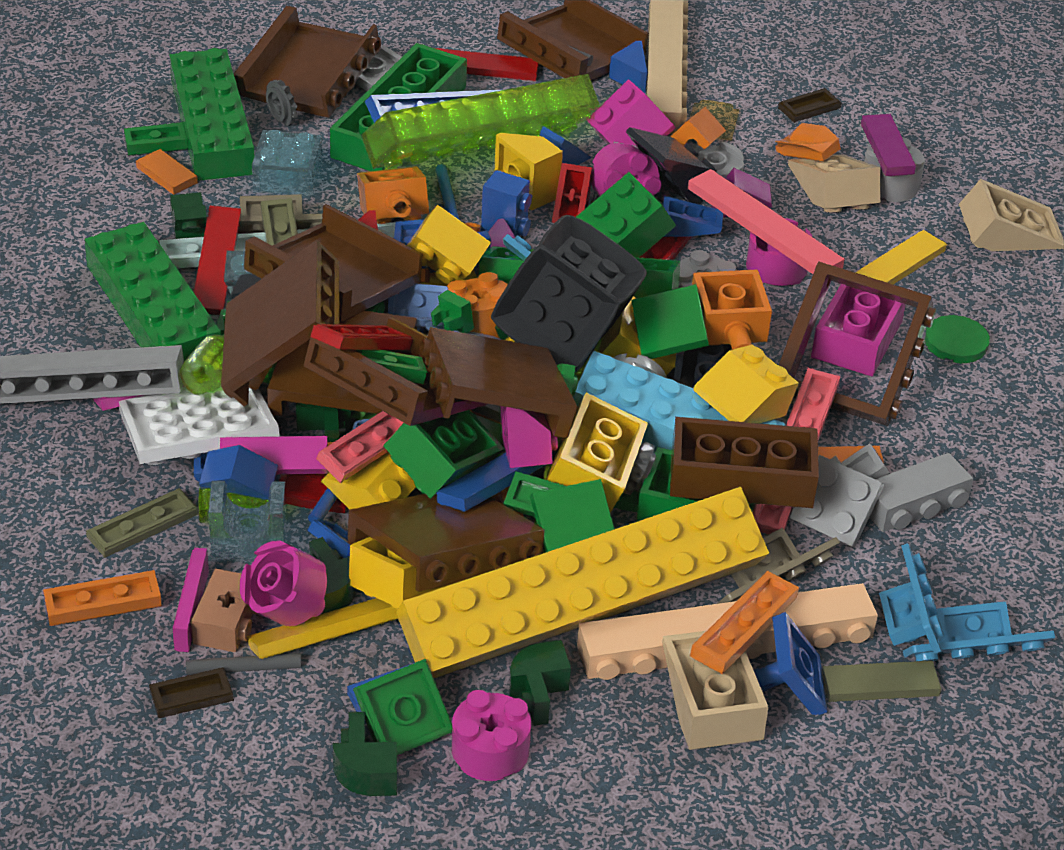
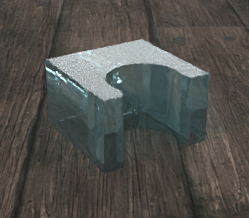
(241, 531)

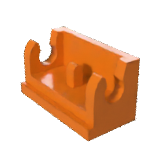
(701, 127)

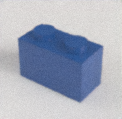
(506, 198)

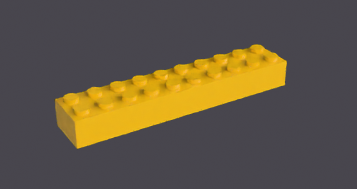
(581, 583)

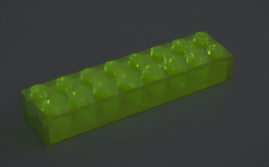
(475, 120)

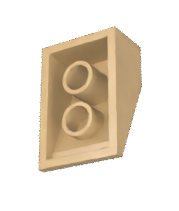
(838, 182)
(1008, 221)
(714, 705)

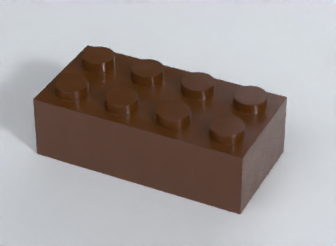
(765, 460)

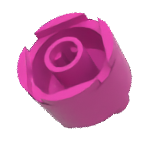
(617, 160)
(772, 264)
(284, 584)
(491, 735)

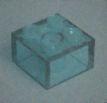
(287, 163)

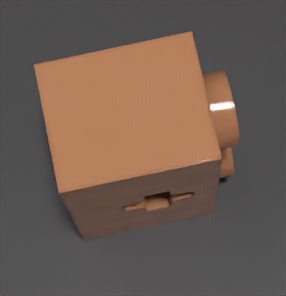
(222, 616)

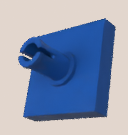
(796, 665)

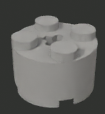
(899, 187)

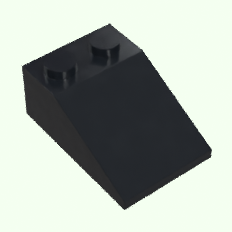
(674, 161)

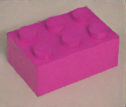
(857, 330)

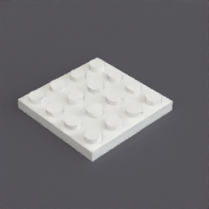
(191, 423)

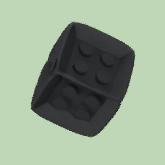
(569, 291)

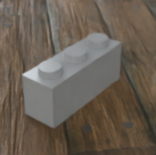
(921, 492)

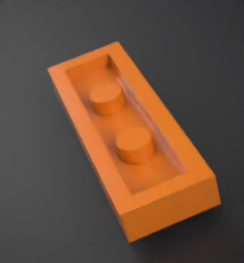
(102, 597)

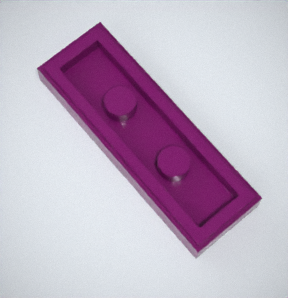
(888, 145)

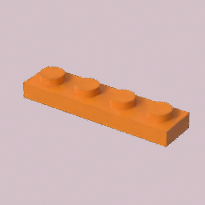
(744, 622)

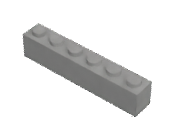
(90, 374)

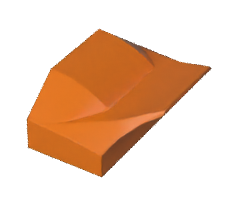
(809, 142)

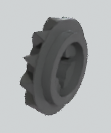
(281, 102)
(641, 468)

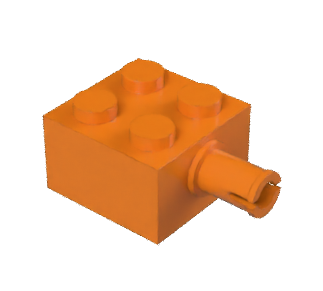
(394, 193)
(734, 307)

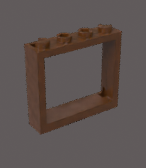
(911, 348)

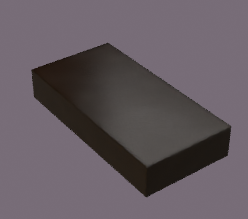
(809, 105)
(191, 692)

